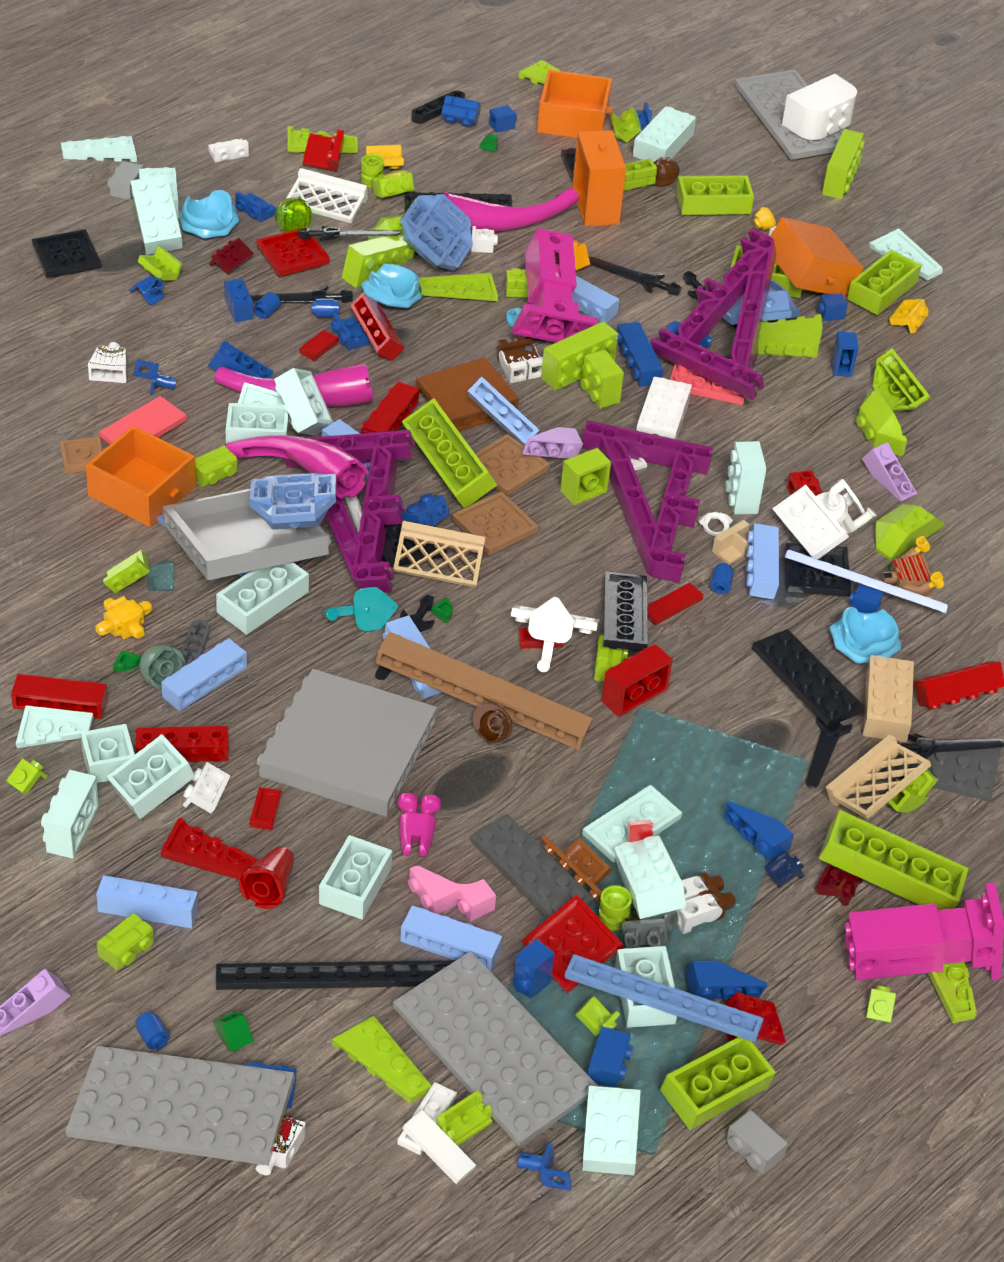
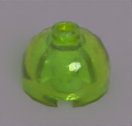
(293, 214)

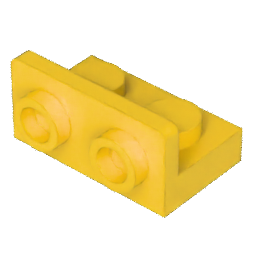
(910, 313)

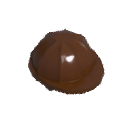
(666, 171)
(492, 723)

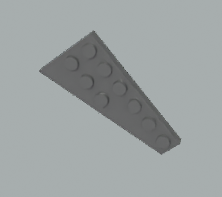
(960, 772)

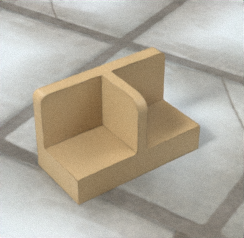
(732, 543)

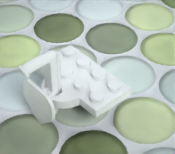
(823, 519)
(552, 624)

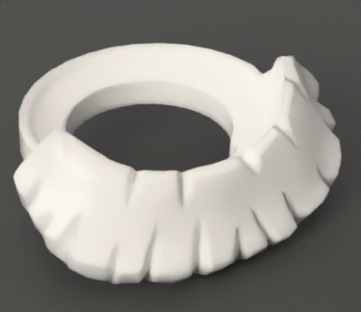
(724, 519)

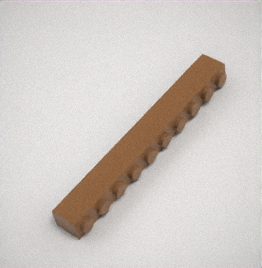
(480, 687)

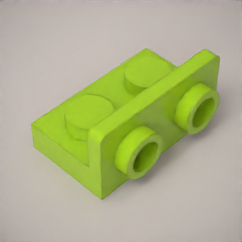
(627, 125)
(127, 572)

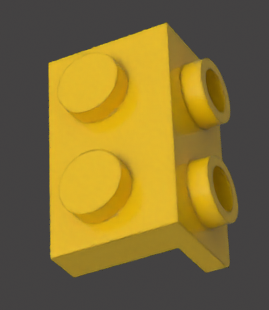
(390, 154)

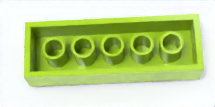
(449, 453)
(893, 862)

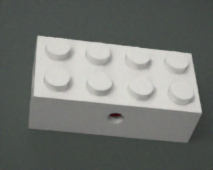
(664, 408)

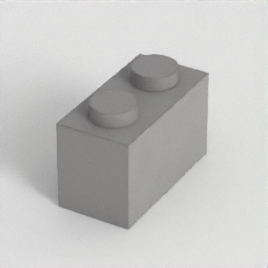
(121, 180)
(756, 1142)

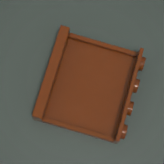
(451, 389)

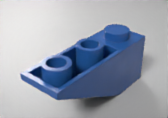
(236, 360)
(762, 831)
(720, 981)

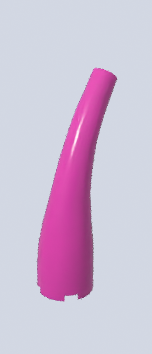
(504, 218)
(338, 387)
(311, 455)

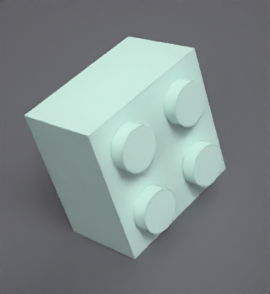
(106, 750)

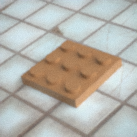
(509, 466)
(497, 521)

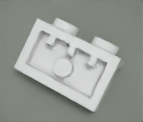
(229, 150)
(206, 788)

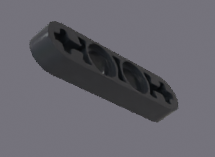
(433, 108)

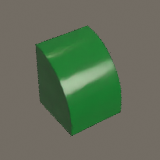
(233, 1030)

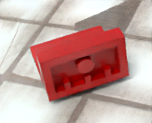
(324, 151)
(771, 1027)

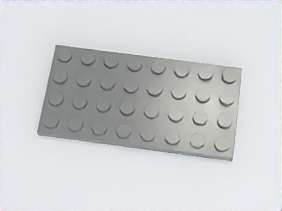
(768, 98)
(495, 1047)
(181, 1105)

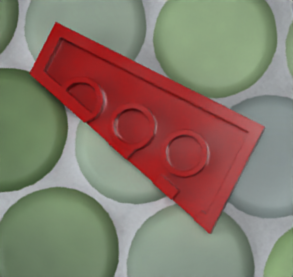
(196, 849)

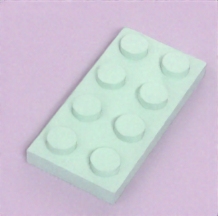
(612, 828)

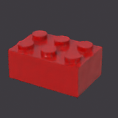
(636, 680)

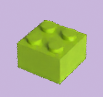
(602, 378)
(585, 476)

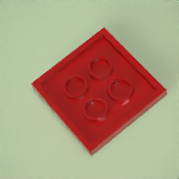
(292, 254)
(574, 931)

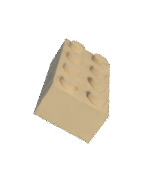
(888, 698)

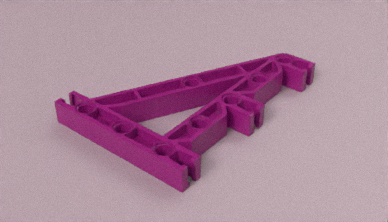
(749, 277)
(652, 538)
(365, 550)

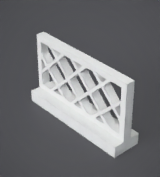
(330, 186)

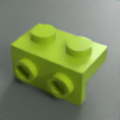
(161, 264)

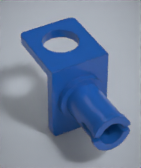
(150, 289)
(157, 379)
(544, 1165)

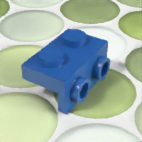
(427, 510)

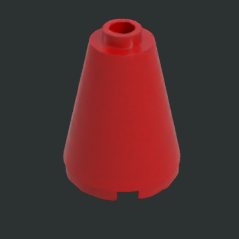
(268, 878)

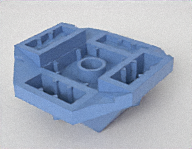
(437, 231)
(778, 306)
(293, 499)

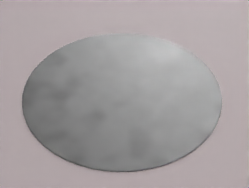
(782, 597)

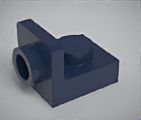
(784, 869)

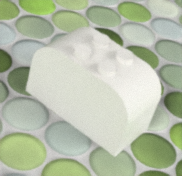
(820, 108)

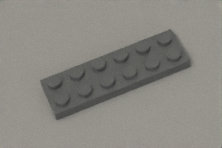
(528, 866)

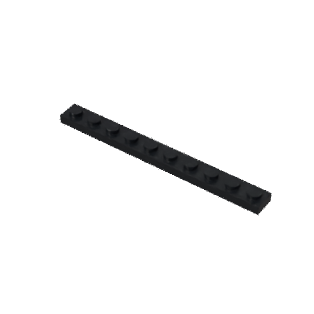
(326, 974)

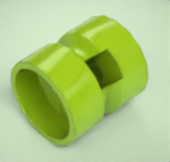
(371, 166)
(614, 906)

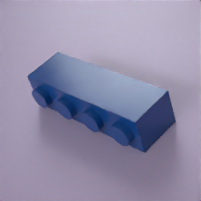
(638, 353)

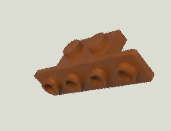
(583, 861)

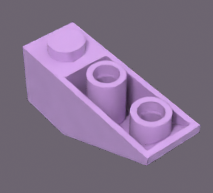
(556, 443)
(888, 471)
(32, 1001)

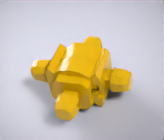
(123, 618)

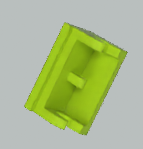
(465, 1118)

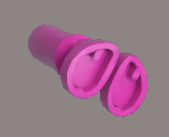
(416, 826)

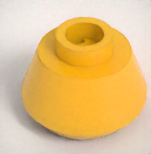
(764, 219)

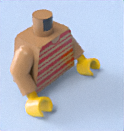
(912, 573)

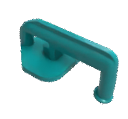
(370, 607)

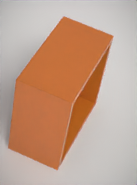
(573, 103)
(599, 177)
(814, 257)
(140, 475)

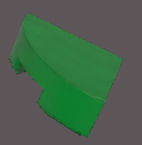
(490, 143)
(443, 610)
(126, 661)

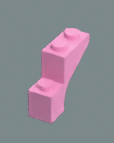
(442, 894)

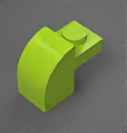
(914, 794)

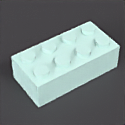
(664, 135)
(156, 214)
(261, 595)
(650, 877)

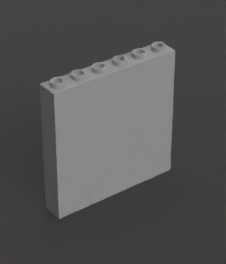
(232, 538)
(347, 742)

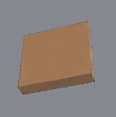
(79, 452)

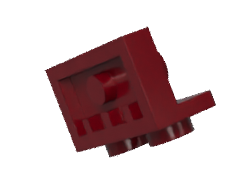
(231, 256)
(838, 883)

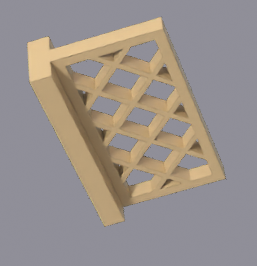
(446, 539)
(867, 769)

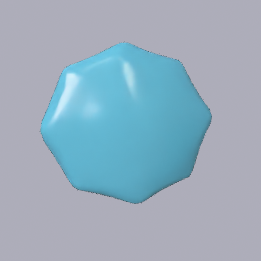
(209, 216)
(393, 286)
(866, 634)

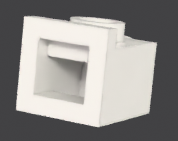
(483, 240)

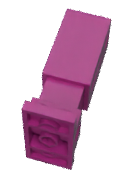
(550, 290)
(925, 938)

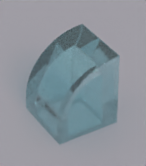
(161, 577)

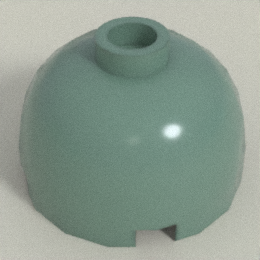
(160, 663)

